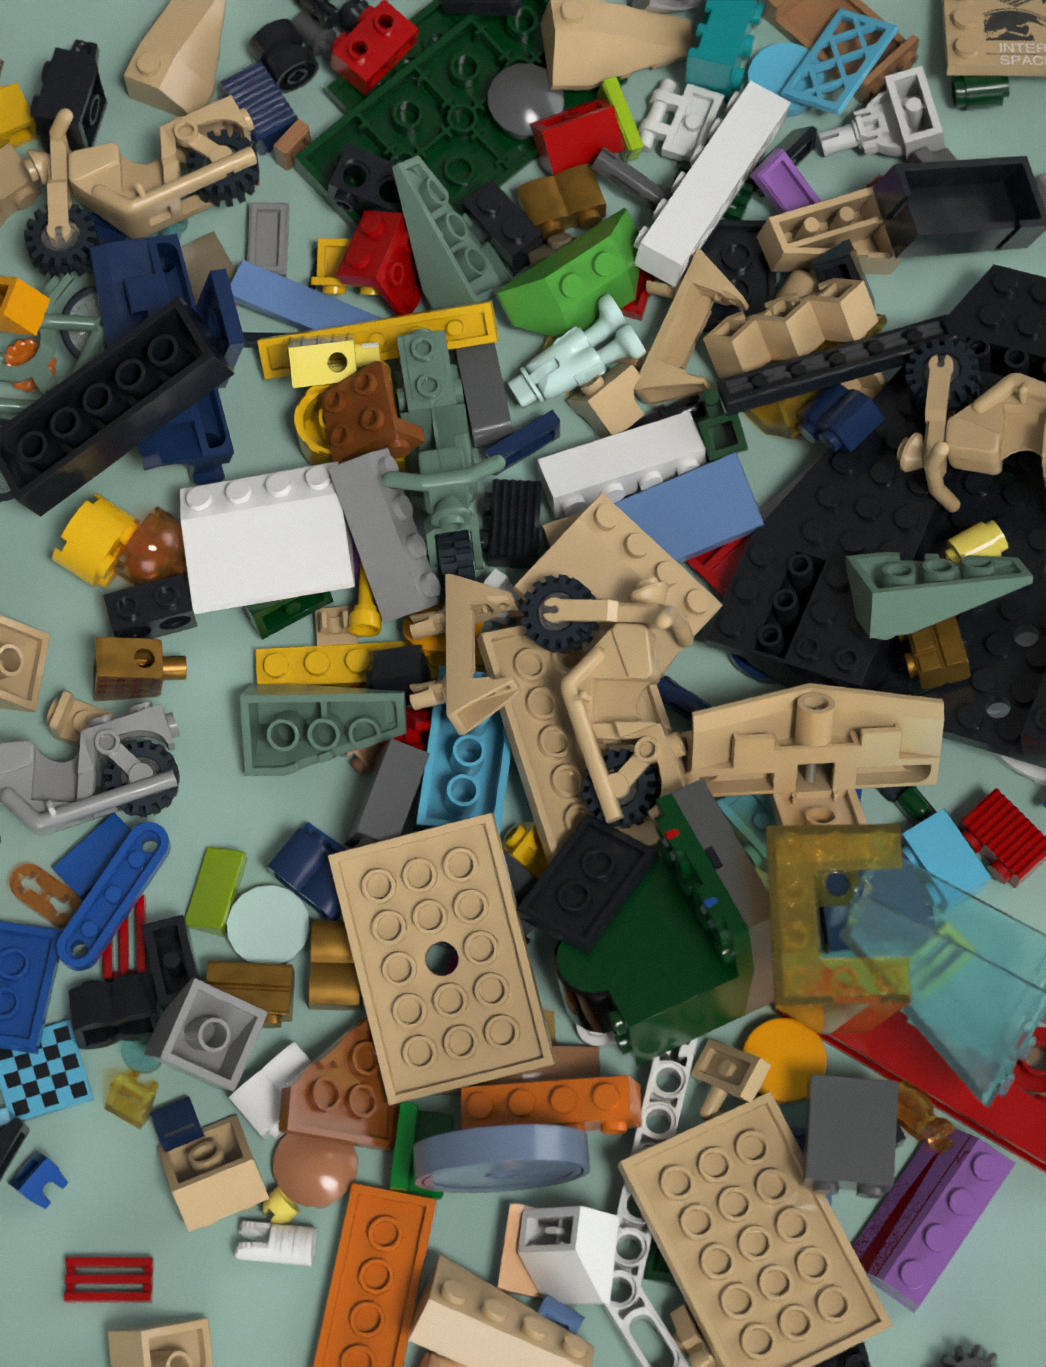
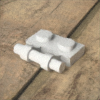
(691, 124)

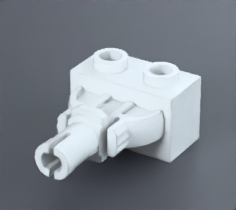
(893, 121)

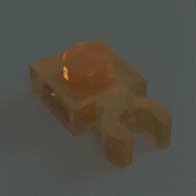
(917, 1117)

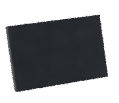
(740, 258)
(587, 884)

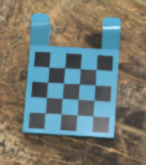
(43, 1081)

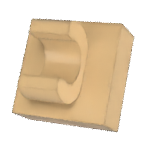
(333, 626)

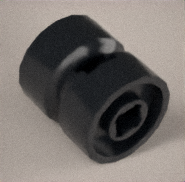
(282, 54)

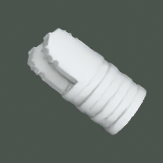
(286, 1243)

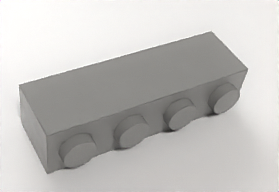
(386, 536)

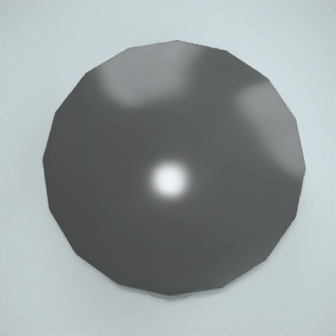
(522, 97)

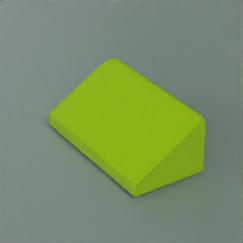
(216, 890)

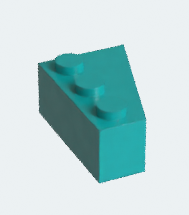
(722, 45)

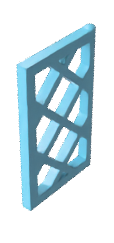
(863, 25)

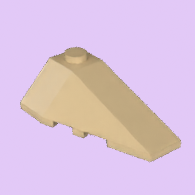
(605, 40)
(178, 57)
(162, 1345)

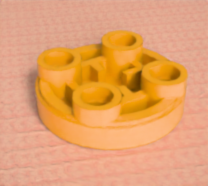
(794, 1056)

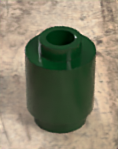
(979, 91)

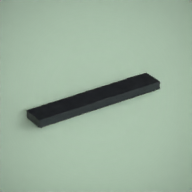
(831, 365)

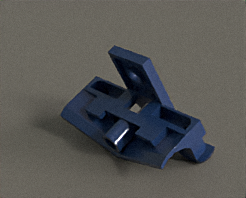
(131, 285)

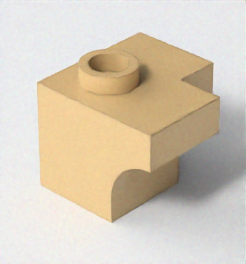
(609, 400)

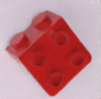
(384, 259)

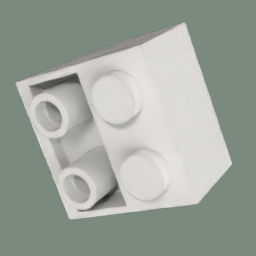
(570, 1253)

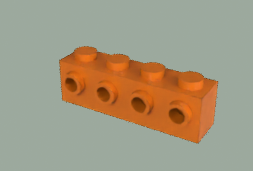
(584, 1104)

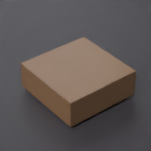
(291, 143)

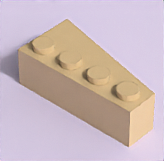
(488, 1328)

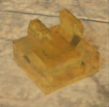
(131, 1099)

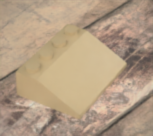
(609, 558)

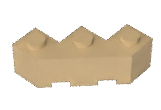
(791, 327)

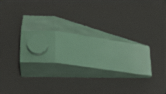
(447, 254)
(311, 724)

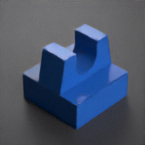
(34, 1176)

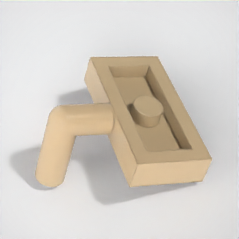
(727, 1072)

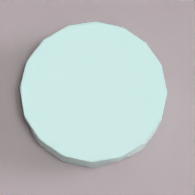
(268, 925)

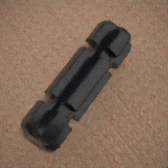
(322, 11)

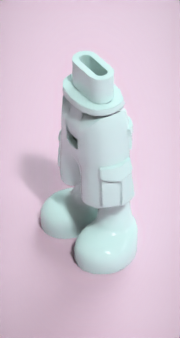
(573, 360)

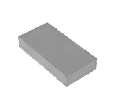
(269, 236)

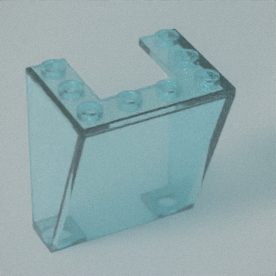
(968, 969)

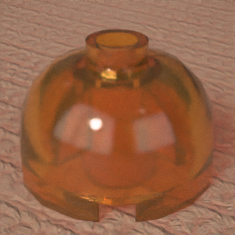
(154, 550)

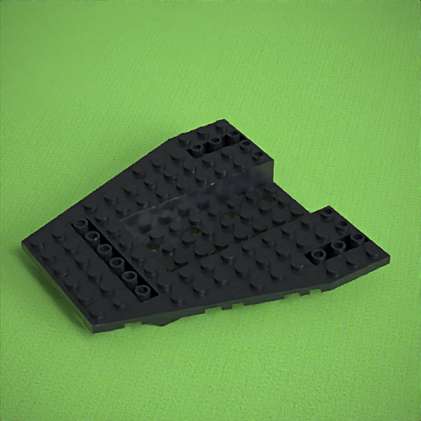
(792, 588)

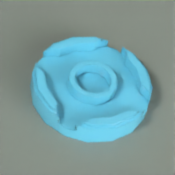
(774, 68)

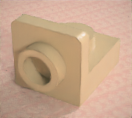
(71, 716)

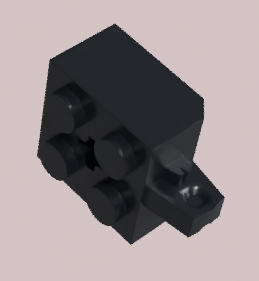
(75, 84)

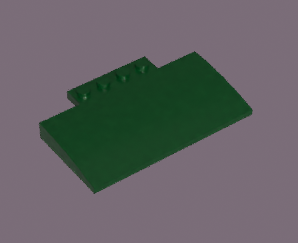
(439, 106)

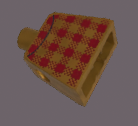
(133, 668)

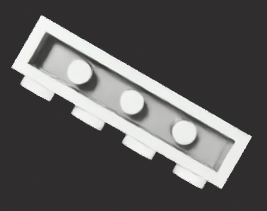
(621, 464)

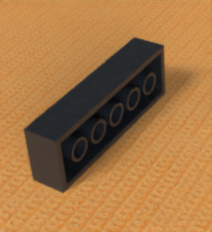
(110, 406)

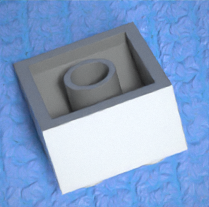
(207, 1035)

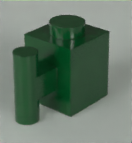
(720, 432)

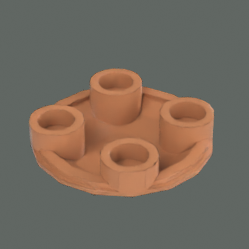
(314, 1170)

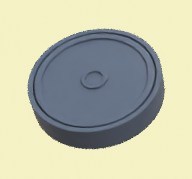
(501, 1158)

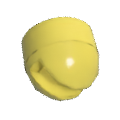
(281, 1206)

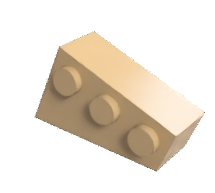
(806, 233)

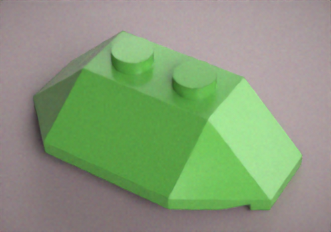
(569, 283)

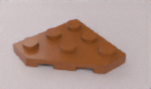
(342, 1096)

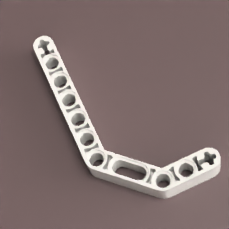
(632, 1228)

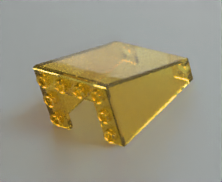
(820, 992)

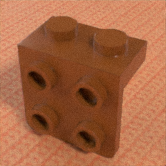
(364, 418)

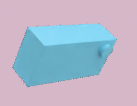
(463, 772)

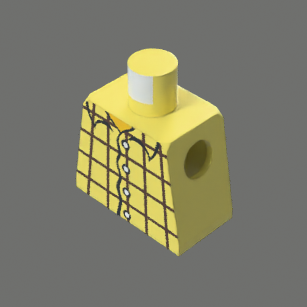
(311, 359)

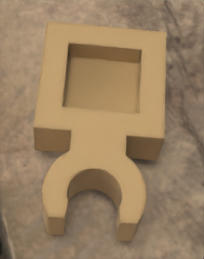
(690, 1339)

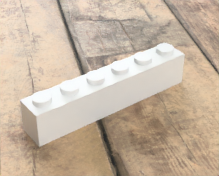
(711, 183)

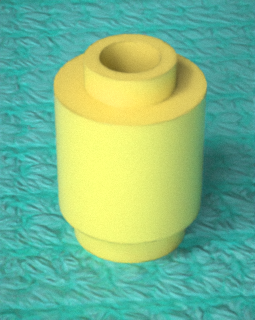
(978, 540)

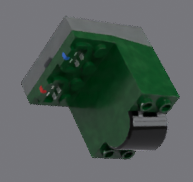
(684, 946)

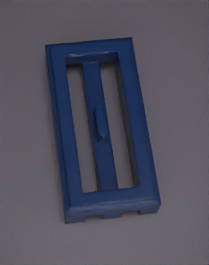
(526, 440)

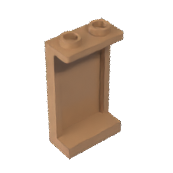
(806, 20)

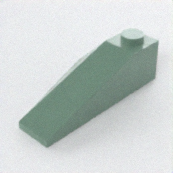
(910, 595)

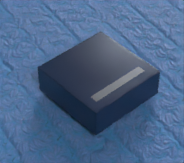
(177, 1124)

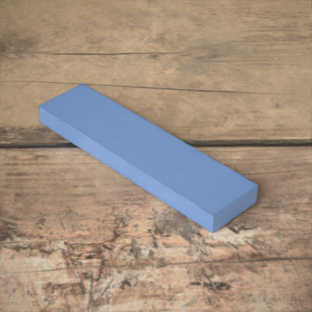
(291, 300)

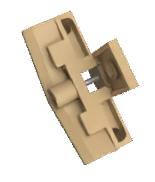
(787, 736)

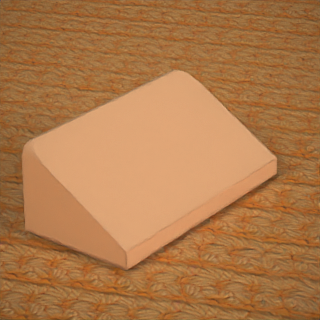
(513, 1274)

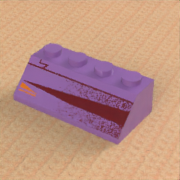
(929, 1216)

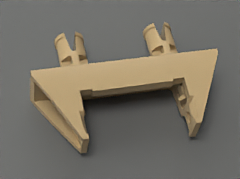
(665, 362)
(466, 698)

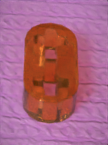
(51, 888)

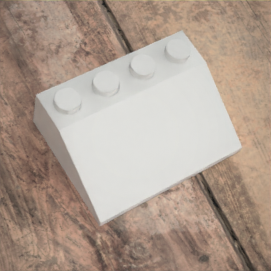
(265, 538)

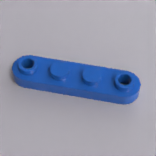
(113, 896)

